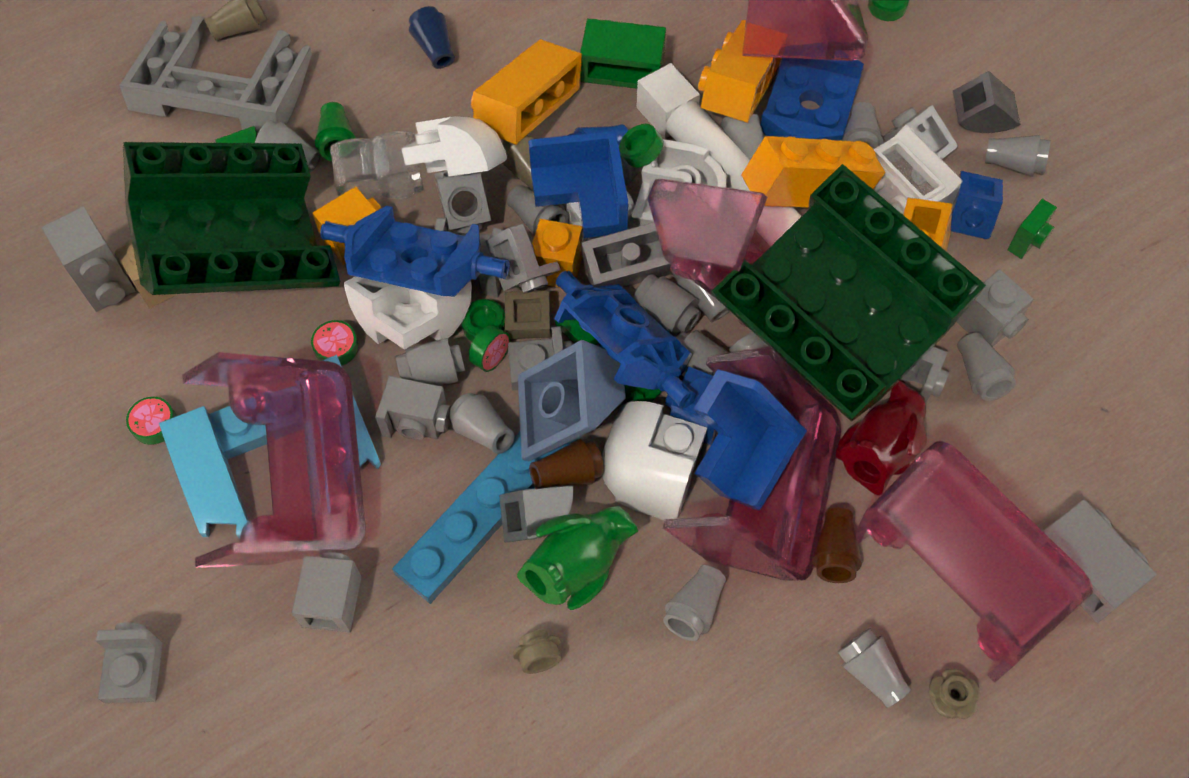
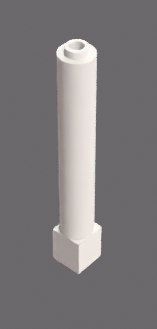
(675, 111)

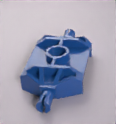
(825, 82)
(440, 260)
(630, 335)

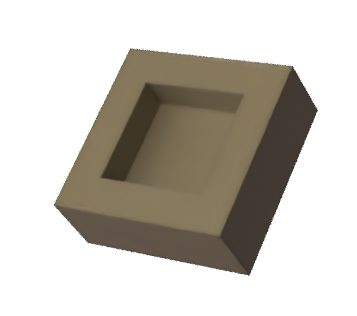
(527, 314)

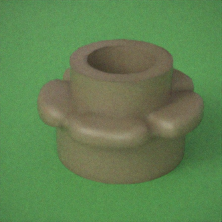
(537, 651)
(951, 707)

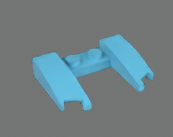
(200, 454)

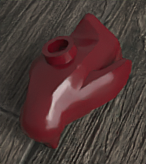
(885, 439)

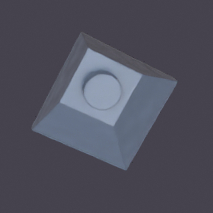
(566, 397)

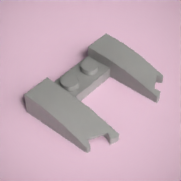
(165, 80)

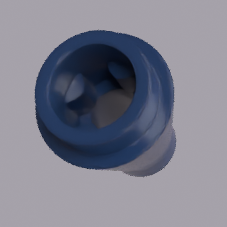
(431, 33)

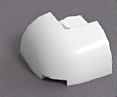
(455, 145)
(678, 163)
(405, 313)
(651, 459)

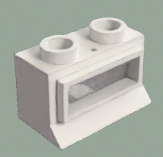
(914, 172)

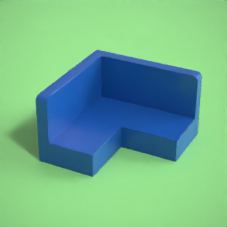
(582, 171)
(752, 438)

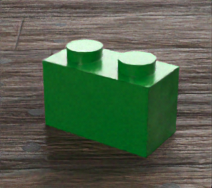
(620, 52)

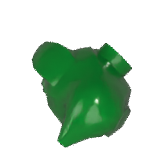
(576, 555)

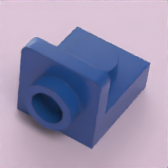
(977, 205)

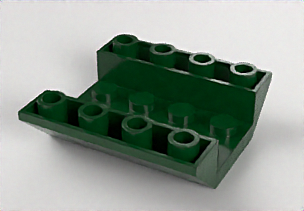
(222, 218)
(851, 294)

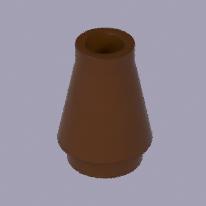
(569, 466)
(837, 549)

